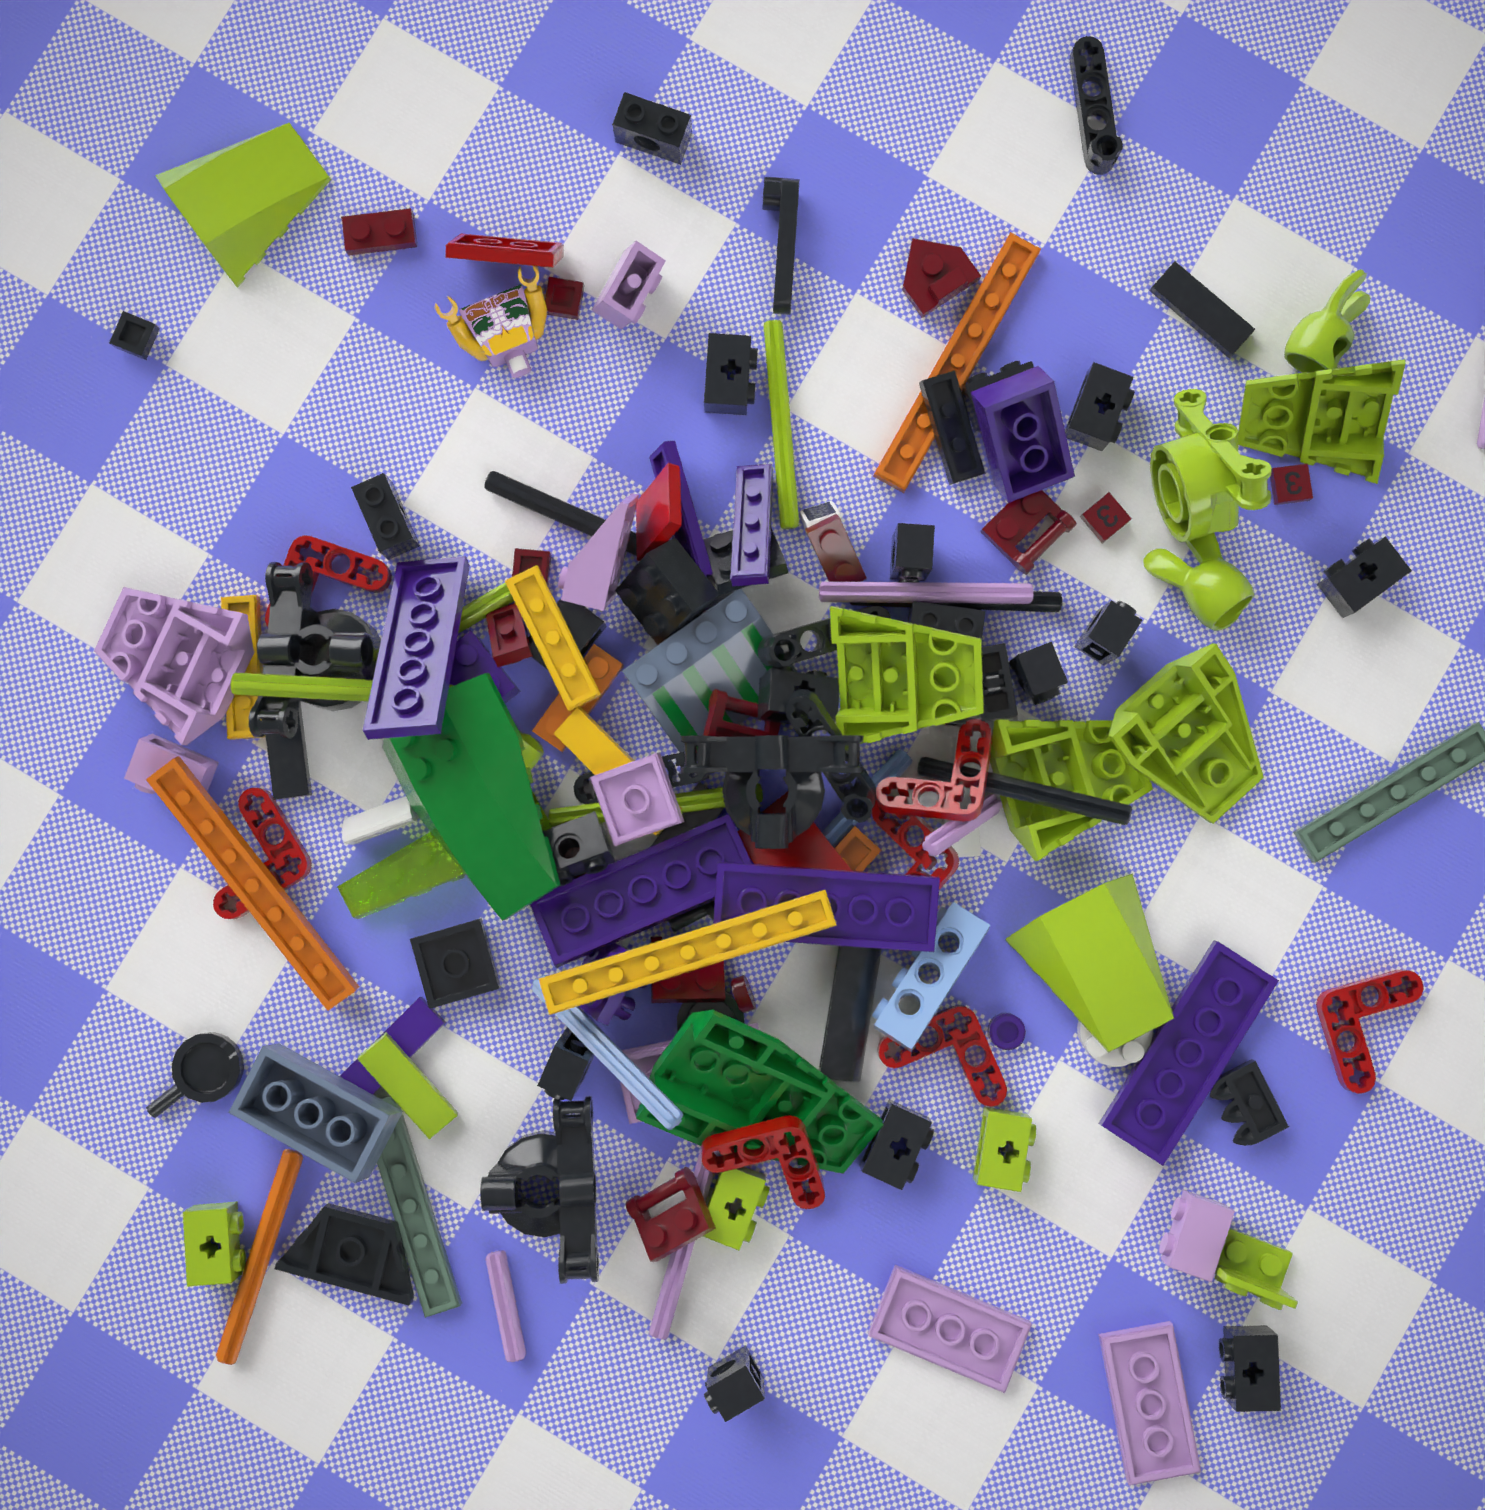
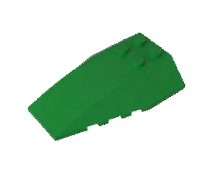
(479, 796)
(739, 1076)

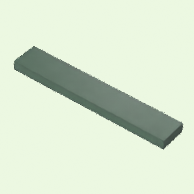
(1393, 793)
(417, 1222)

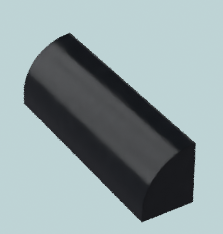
(849, 1013)

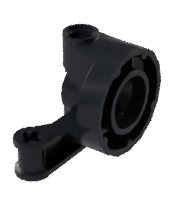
(294, 642)
(745, 757)
(560, 1154)

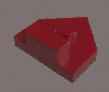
(936, 274)

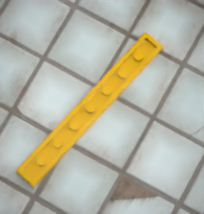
(687, 952)

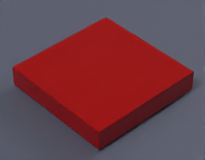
(659, 511)

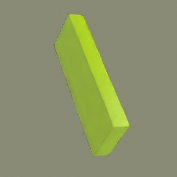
(407, 1085)

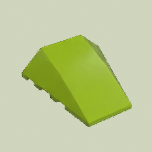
(246, 195)
(1323, 416)
(902, 675)
(1066, 757)
(1100, 962)

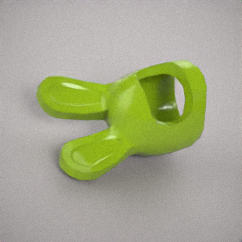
(1327, 334)
(1212, 590)

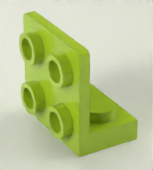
(1254, 1267)

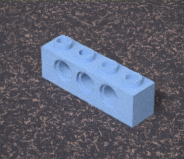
(908, 1029)

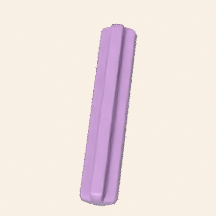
(955, 830)
(505, 1306)

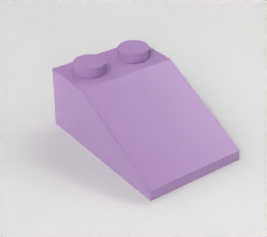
(597, 568)

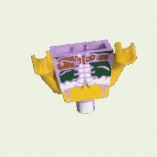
(502, 325)

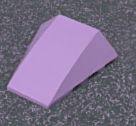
(177, 657)

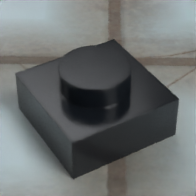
(134, 335)

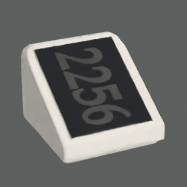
(818, 513)

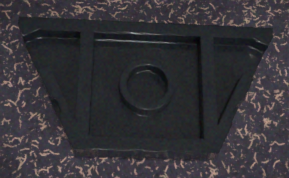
(352, 1253)

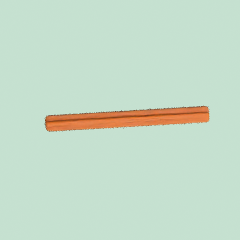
(259, 1256)

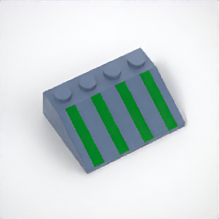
(705, 655)

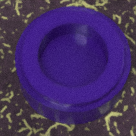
(1006, 1031)

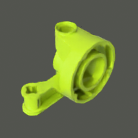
(1203, 476)

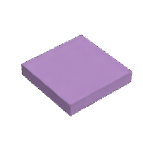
(637, 799)

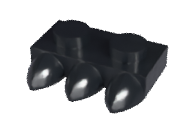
(1250, 1104)

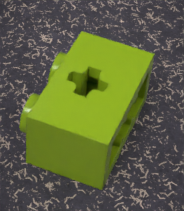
(996, 1129)
(737, 1227)
(203, 1259)

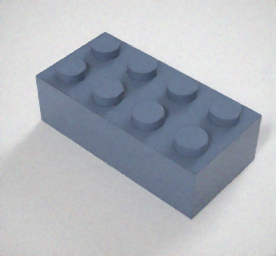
(315, 1112)

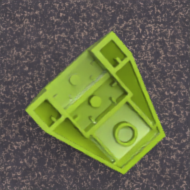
(1191, 733)

